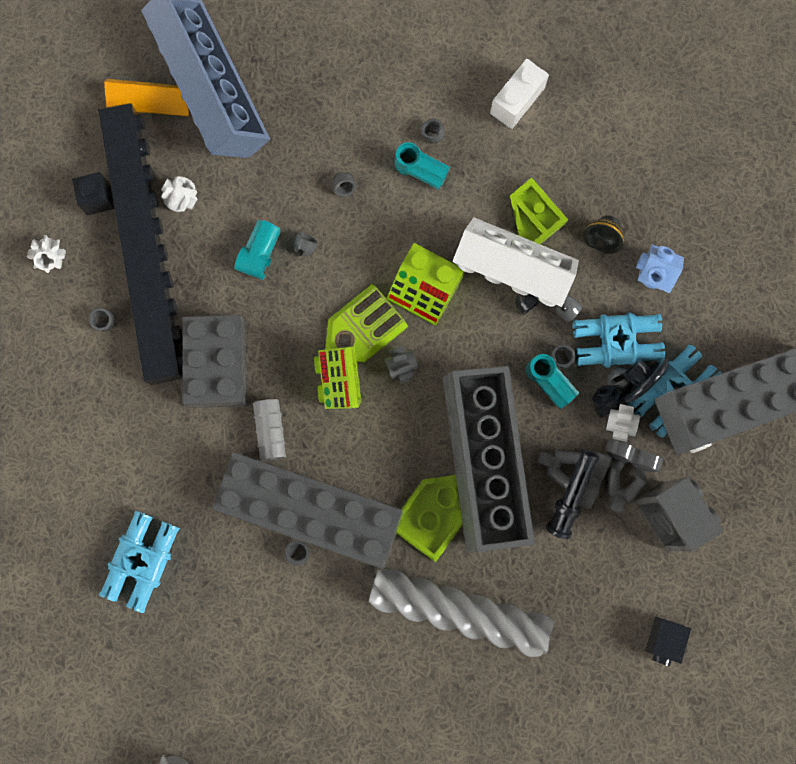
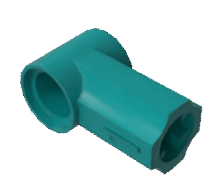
(423, 168)
(256, 255)
(554, 383)

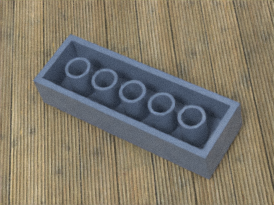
(206, 77)

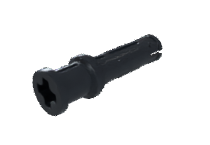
(568, 507)

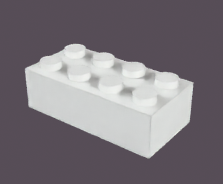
(516, 262)

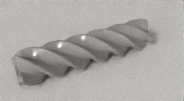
(452, 609)

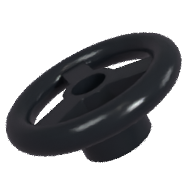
(643, 378)

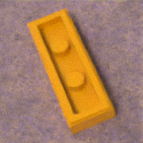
(146, 97)

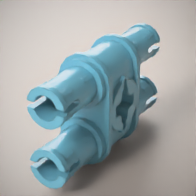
(626, 327)
(672, 377)
(125, 566)

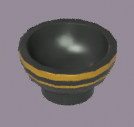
(608, 231)

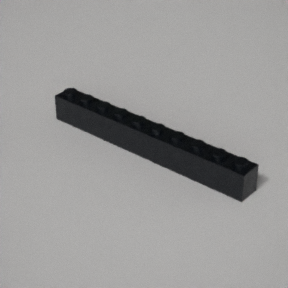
(141, 244)

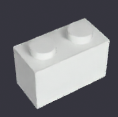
(519, 93)

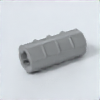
(269, 430)

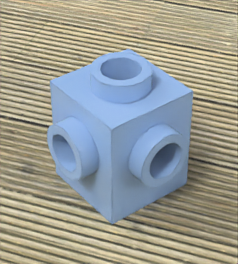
(659, 268)

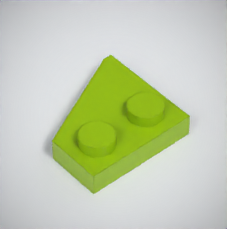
(535, 213)

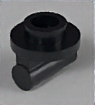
(607, 399)

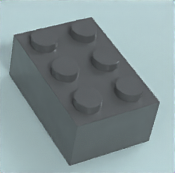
(214, 361)
(679, 515)

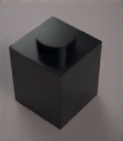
(93, 193)
(667, 641)

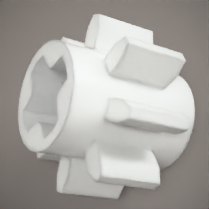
(179, 194)
(46, 254)
(623, 422)

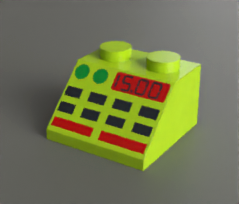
(425, 284)
(339, 378)

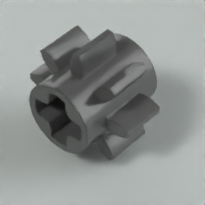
(401, 364)

